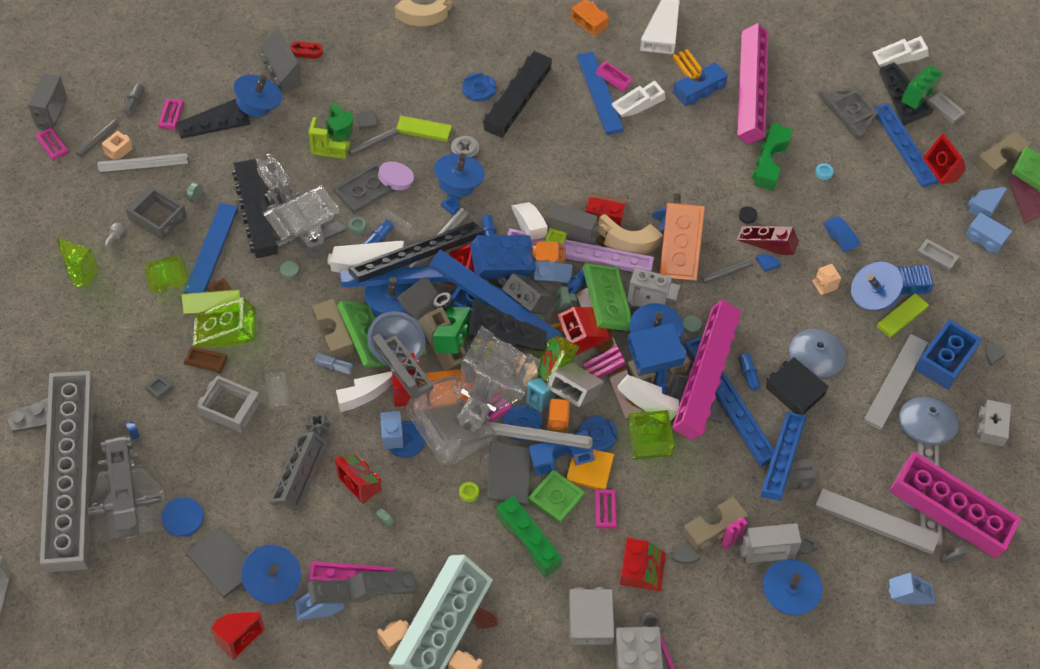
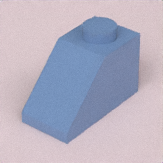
(986, 201)
(552, 272)
(391, 430)
(911, 590)
(306, 610)

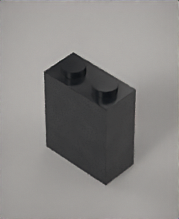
(796, 386)

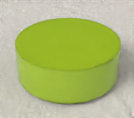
(469, 491)

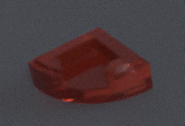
(484, 619)

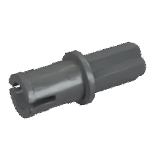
(133, 99)

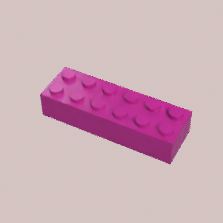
(955, 505)

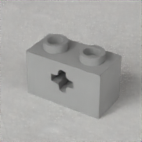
(994, 423)

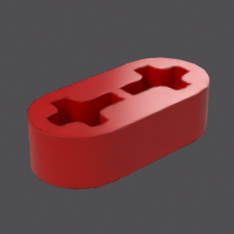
(306, 50)

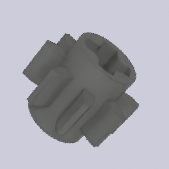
(318, 424)

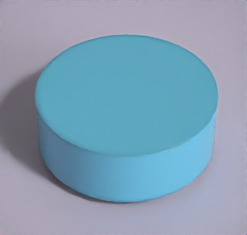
(824, 171)

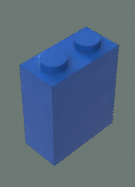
(656, 349)

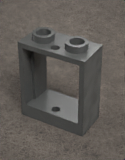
(48, 101)
(145, 201)
(532, 294)

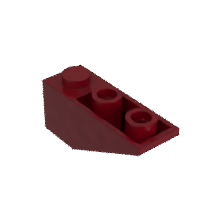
(771, 238)

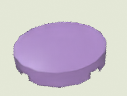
(395, 175)

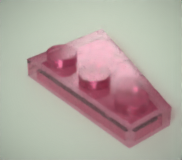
(1027, 198)

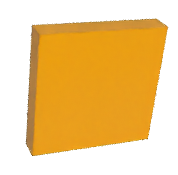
(593, 473)

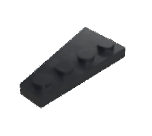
(896, 85)
(213, 120)
(505, 327)

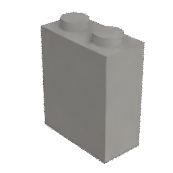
(575, 384)
(591, 616)

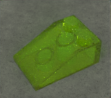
(225, 325)

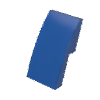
(840, 230)

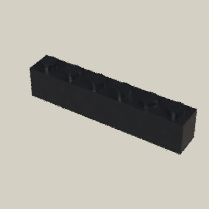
(517, 94)
(254, 204)

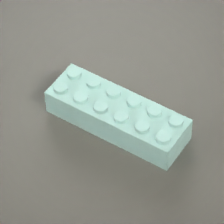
(443, 616)

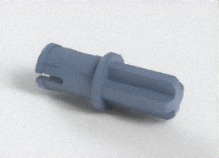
(333, 363)

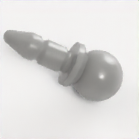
(114, 233)

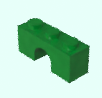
(921, 86)
(452, 337)

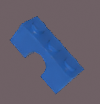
(689, 91)
(545, 454)

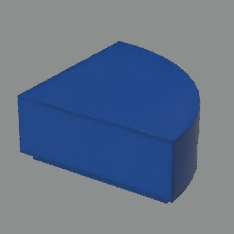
(451, 204)
(767, 262)
(132, 429)

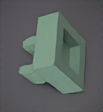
(564, 299)

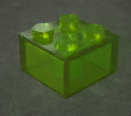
(650, 434)

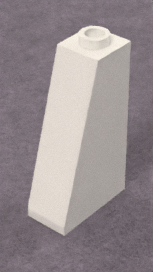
(661, 31)
(350, 255)

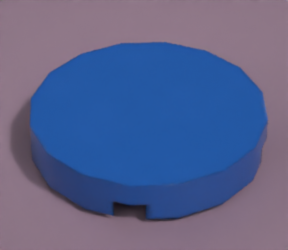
(474, 89)
(530, 418)
(596, 427)
(411, 445)
(182, 517)

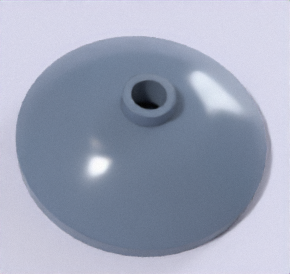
(401, 325)
(821, 361)
(929, 421)

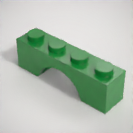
(768, 172)
(540, 549)

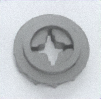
(473, 149)

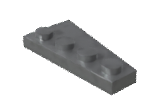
(29, 417)

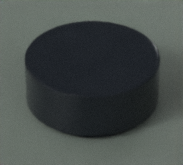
(748, 215)
(443, 300)

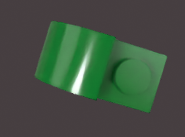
(340, 125)

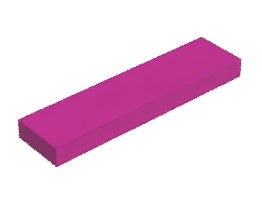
(341, 571)

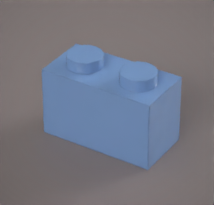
(988, 233)

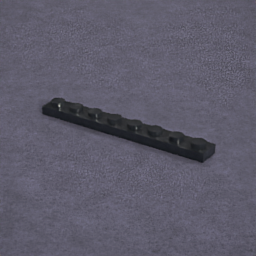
(415, 252)

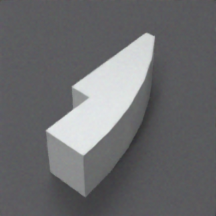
(902, 52)
(639, 99)
(530, 220)
(363, 391)
(648, 396)

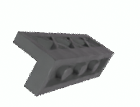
(400, 369)
(300, 471)

